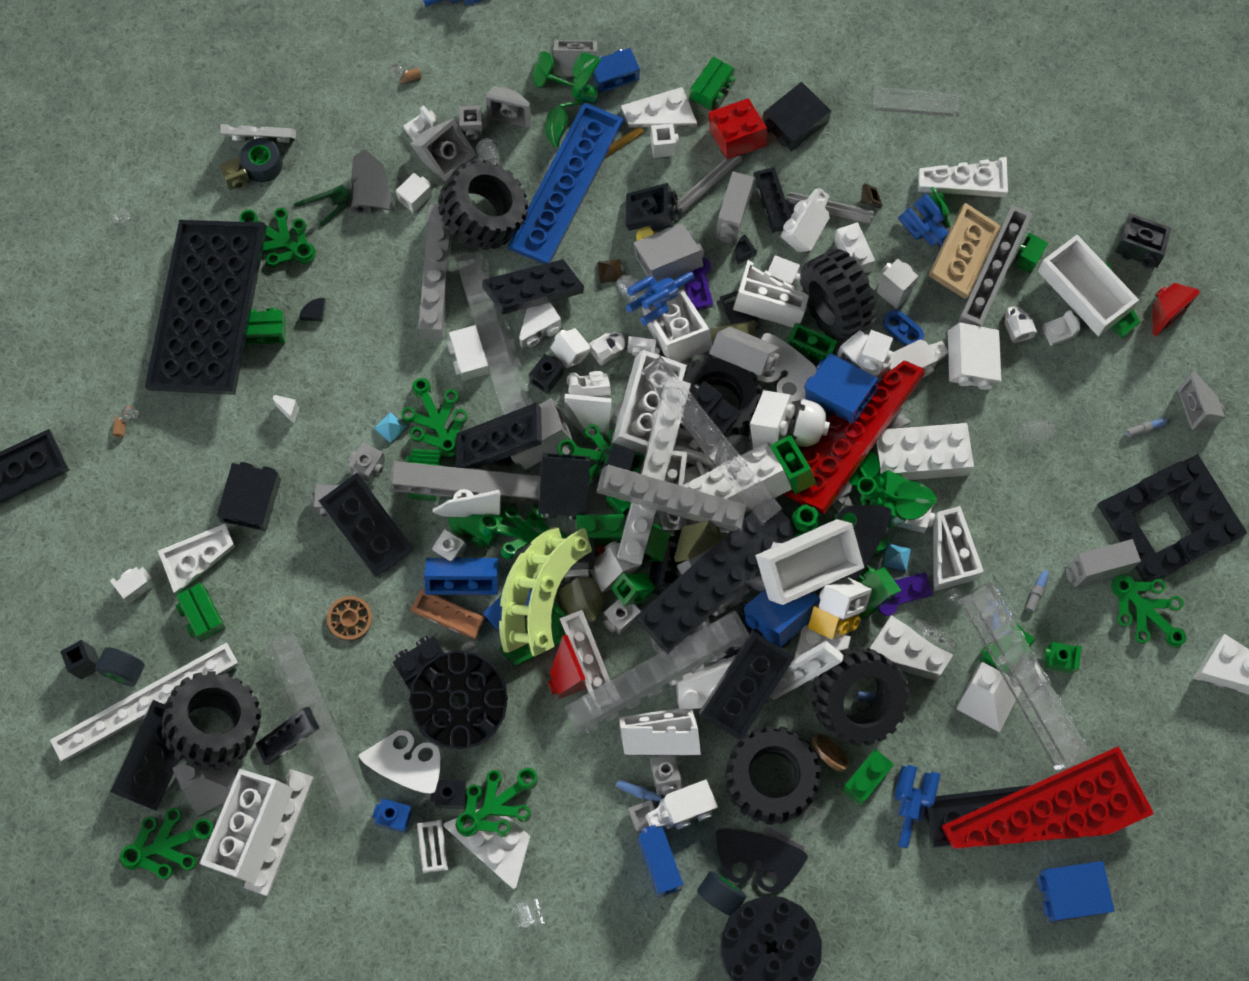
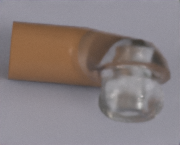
(402, 75)
(121, 419)

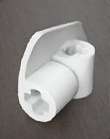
(466, 504)

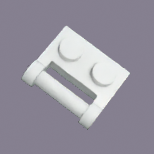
(593, 384)

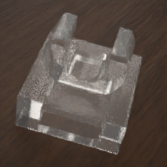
(529, 913)

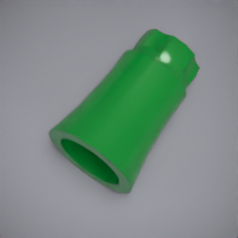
(805, 519)

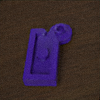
(698, 288)
(912, 589)

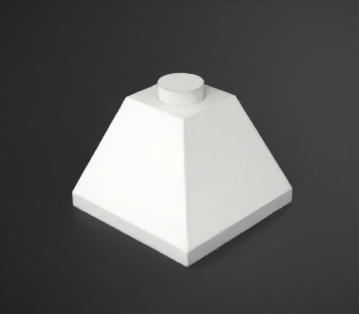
(587, 411)
(987, 697)

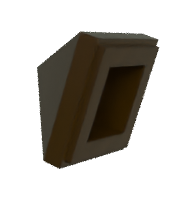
(870, 196)
(609, 270)

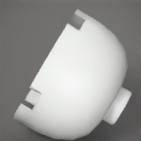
(809, 424)

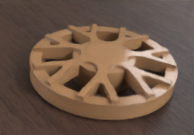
(349, 618)
(830, 752)

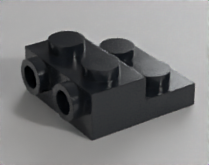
(651, 208)
(1143, 241)
(715, 406)
(410, 662)

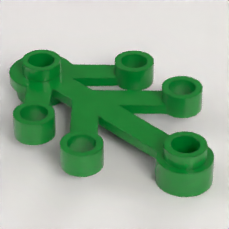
(282, 239)
(437, 420)
(595, 455)
(489, 524)
(1145, 608)
(494, 805)
(163, 844)

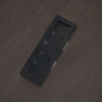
(772, 198)
(287, 735)

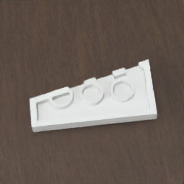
(973, 179)

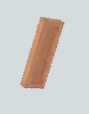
(448, 615)

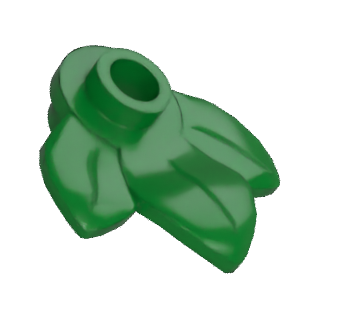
(940, 201)

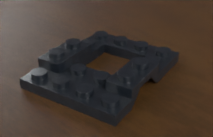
(1197, 501)

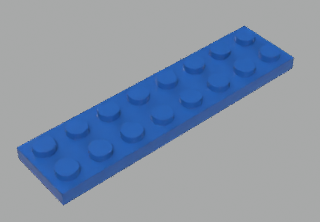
(566, 183)

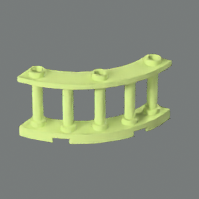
(550, 559)

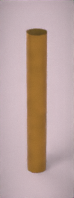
(625, 140)

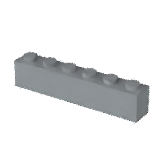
(995, 267)
(435, 277)
(670, 498)

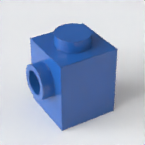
(392, 815)

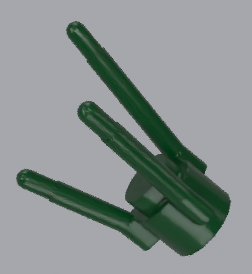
(336, 196)

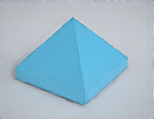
(390, 427)
(896, 557)

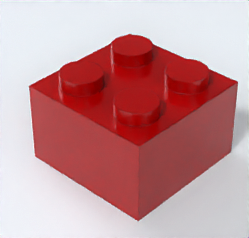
(737, 128)

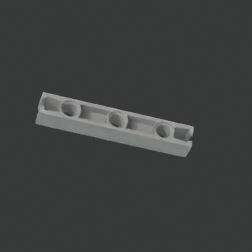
(448, 480)

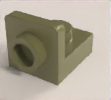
(234, 174)

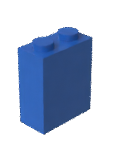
(841, 388)
(780, 621)
(659, 861)
(1075, 891)

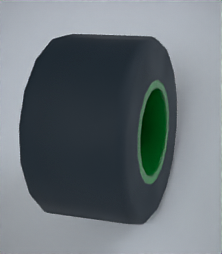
(261, 160)
(119, 666)
(721, 893)

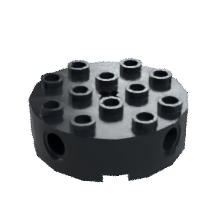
(483, 699)
(768, 921)

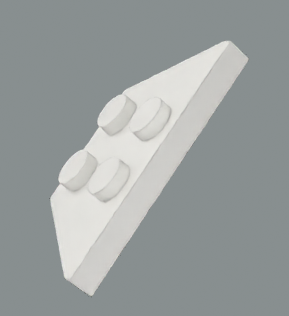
(500, 854)

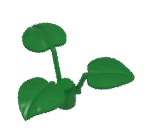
(583, 71)
(912, 500)

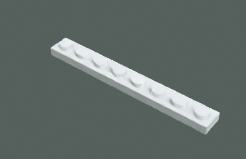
(655, 466)
(135, 706)

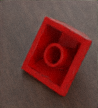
(1170, 305)
(566, 671)

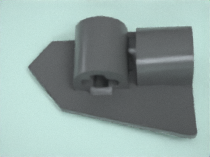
(369, 184)

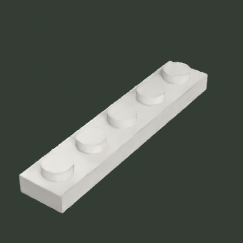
(301, 786)

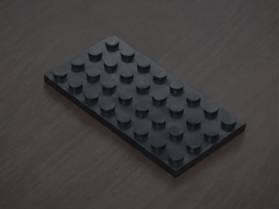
(206, 307)

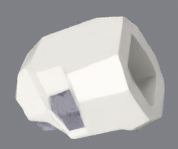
(1019, 325)
(607, 347)

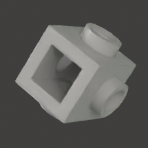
(471, 121)
(367, 462)
(669, 523)

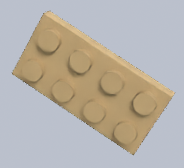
(965, 251)

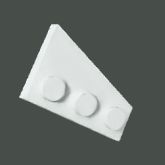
(660, 109)
(239, 134)
(194, 556)

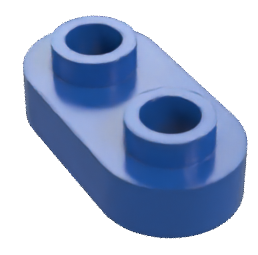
(903, 329)

